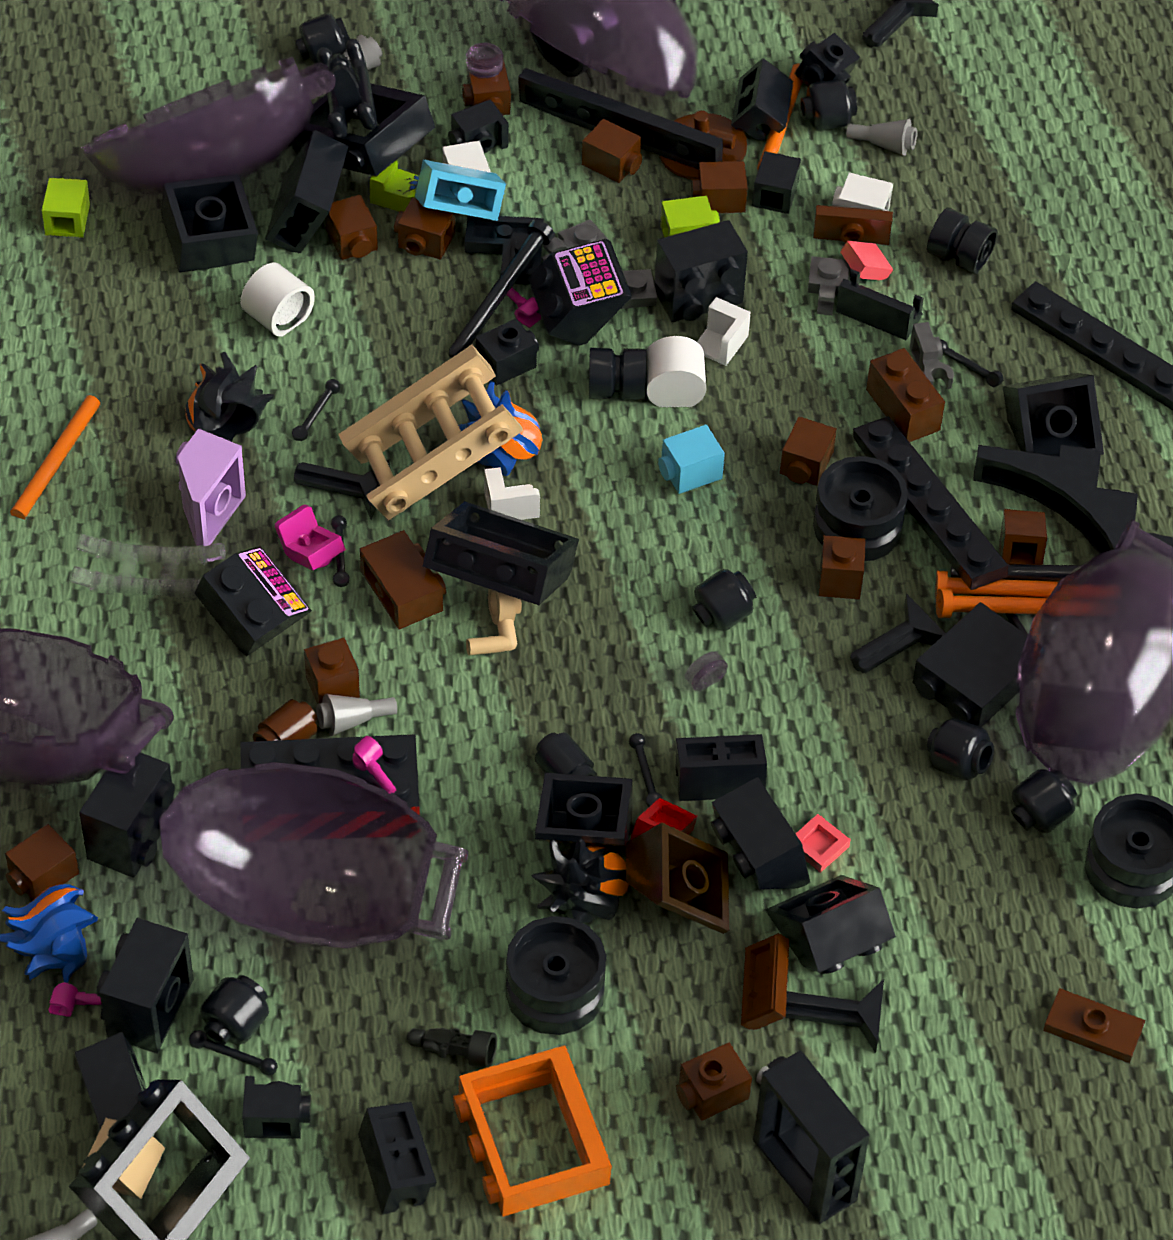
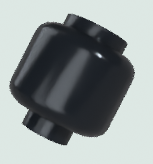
(320, 33)
(829, 104)
(724, 599)
(960, 749)
(1043, 800)
(234, 1010)

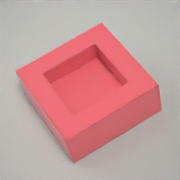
(867, 260)
(822, 842)

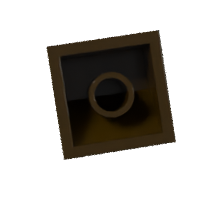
(681, 875)

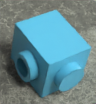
(691, 459)

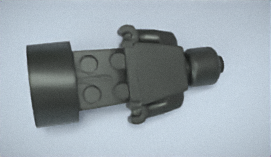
(477, 1048)

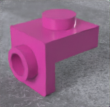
(306, 541)

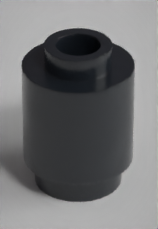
(563, 756)

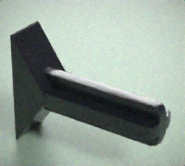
(895, 17)
(338, 482)
(915, 629)
(839, 1011)

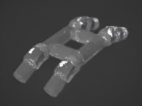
(130, 554)

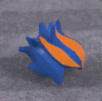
(520, 447)
(50, 931)

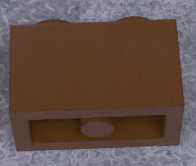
(905, 394)
(400, 581)

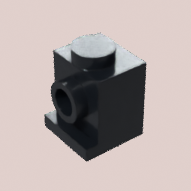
(479, 123)
(274, 1110)

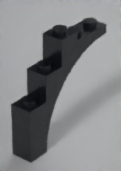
(1065, 486)

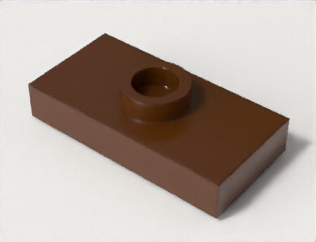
(852, 224)
(765, 982)
(1094, 1025)

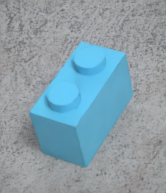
(460, 190)

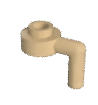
(503, 612)

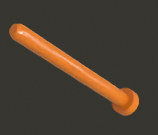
(1002, 587)
(948, 603)

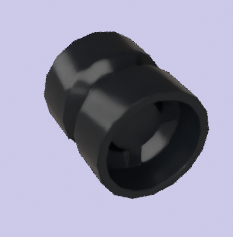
(959, 239)
(617, 373)

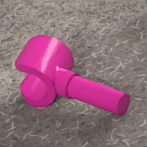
(526, 309)
(365, 757)
(66, 996)

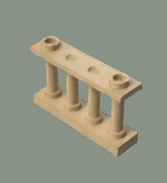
(415, 407)

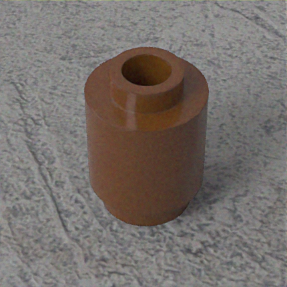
(288, 722)

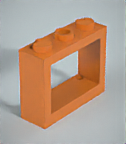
(515, 1077)

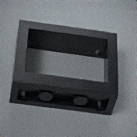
(402, 123)
(500, 553)
(810, 1136)
(127, 1139)

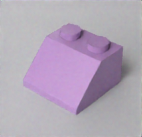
(210, 483)

